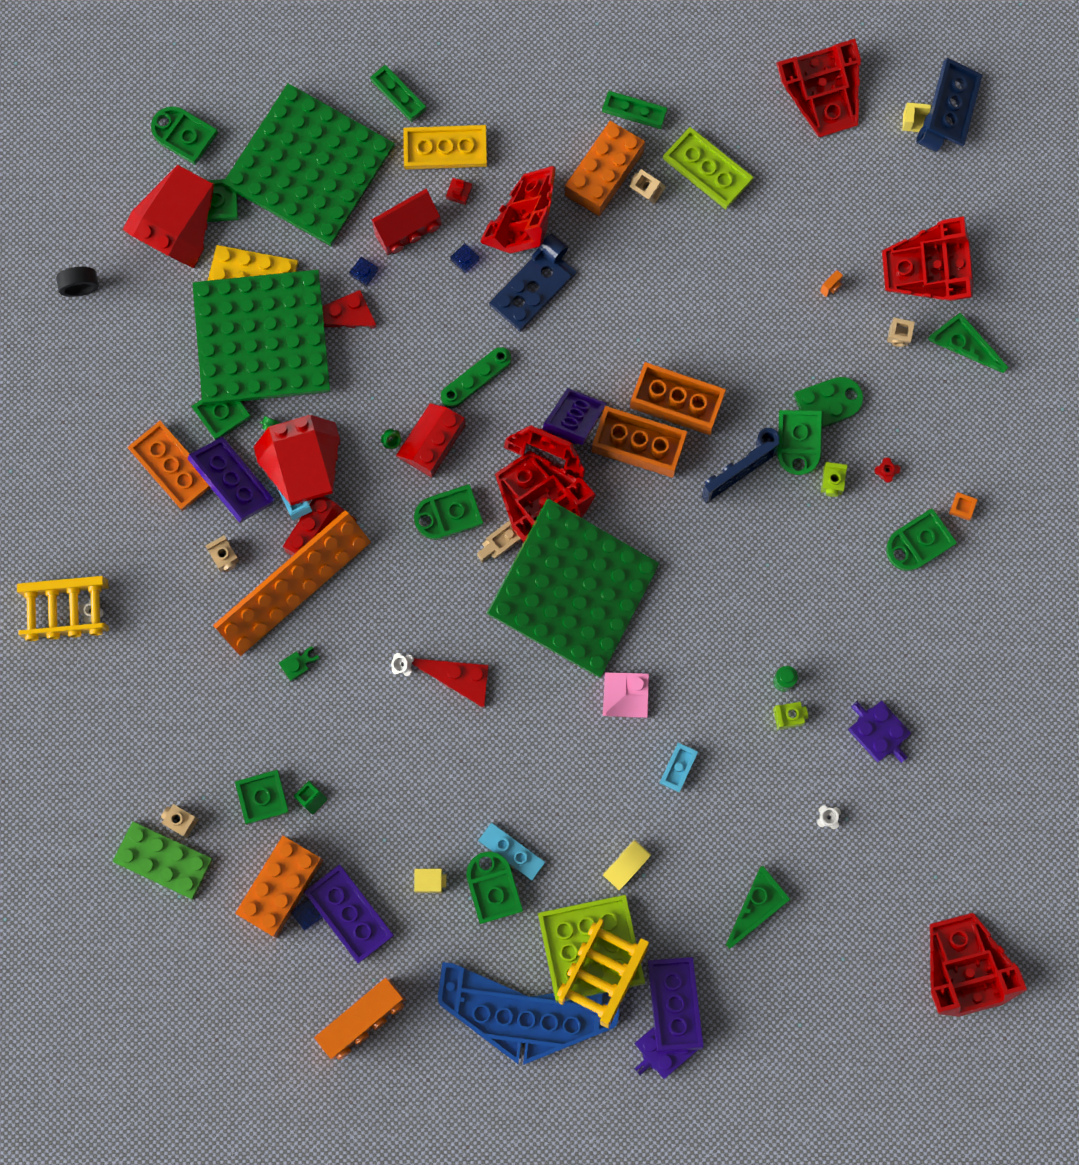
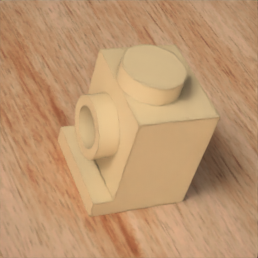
(654, 189)
(899, 335)
(217, 547)
(186, 821)

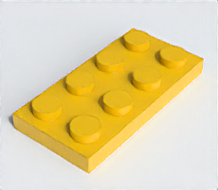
(445, 147)
(241, 263)

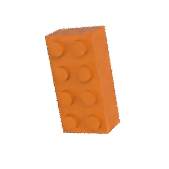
(604, 168)
(677, 398)
(639, 441)
(279, 886)
(360, 1018)

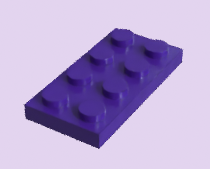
(574, 416)
(231, 479)
(349, 914)
(675, 1004)

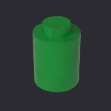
(785, 678)

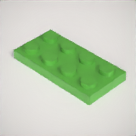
(162, 860)

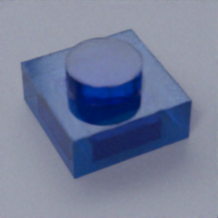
(464, 258)
(363, 271)
(306, 915)

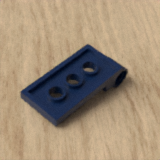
(935, 124)
(545, 257)
(734, 473)

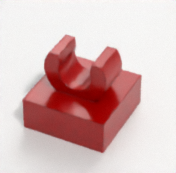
(459, 191)

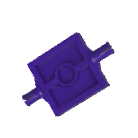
(879, 731)
(662, 1062)

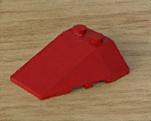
(825, 86)
(174, 216)
(525, 216)
(932, 263)
(547, 442)
(300, 457)
(532, 481)
(969, 968)

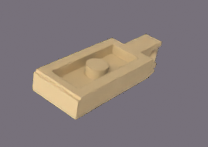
(499, 542)

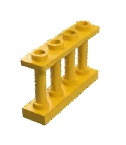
(52, 589)
(615, 991)

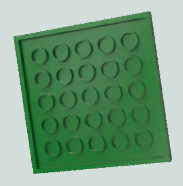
(308, 164)
(261, 337)
(573, 588)

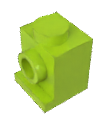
(834, 470)
(782, 718)

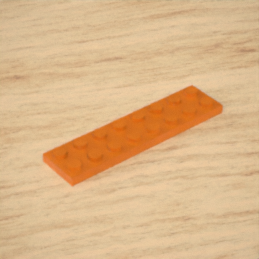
(292, 583)

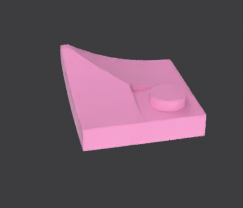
(626, 695)

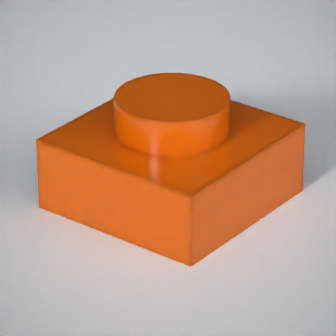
(832, 284)
(963, 506)

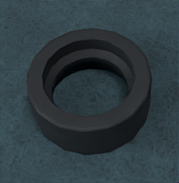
(77, 281)

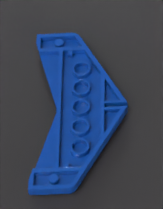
(512, 1018)

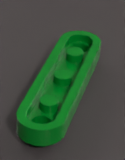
(476, 377)

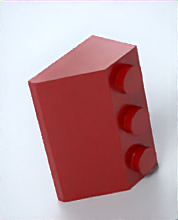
(406, 222)
(431, 439)
(309, 525)

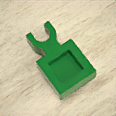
(295, 665)

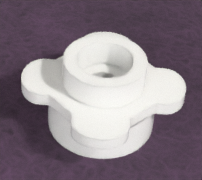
(84, 609)
(396, 664)
(833, 812)

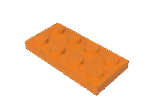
(168, 464)

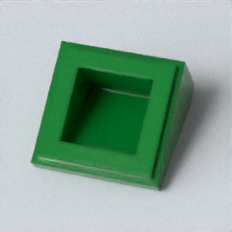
(310, 797)

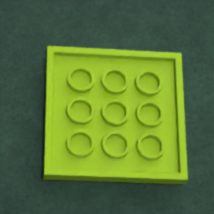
(568, 928)

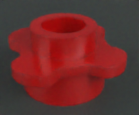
(887, 476)

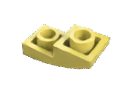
(627, 864)

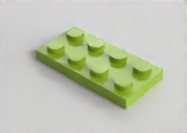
(708, 168)

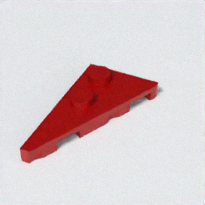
(348, 312)
(464, 678)

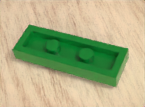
(398, 93)
(634, 110)

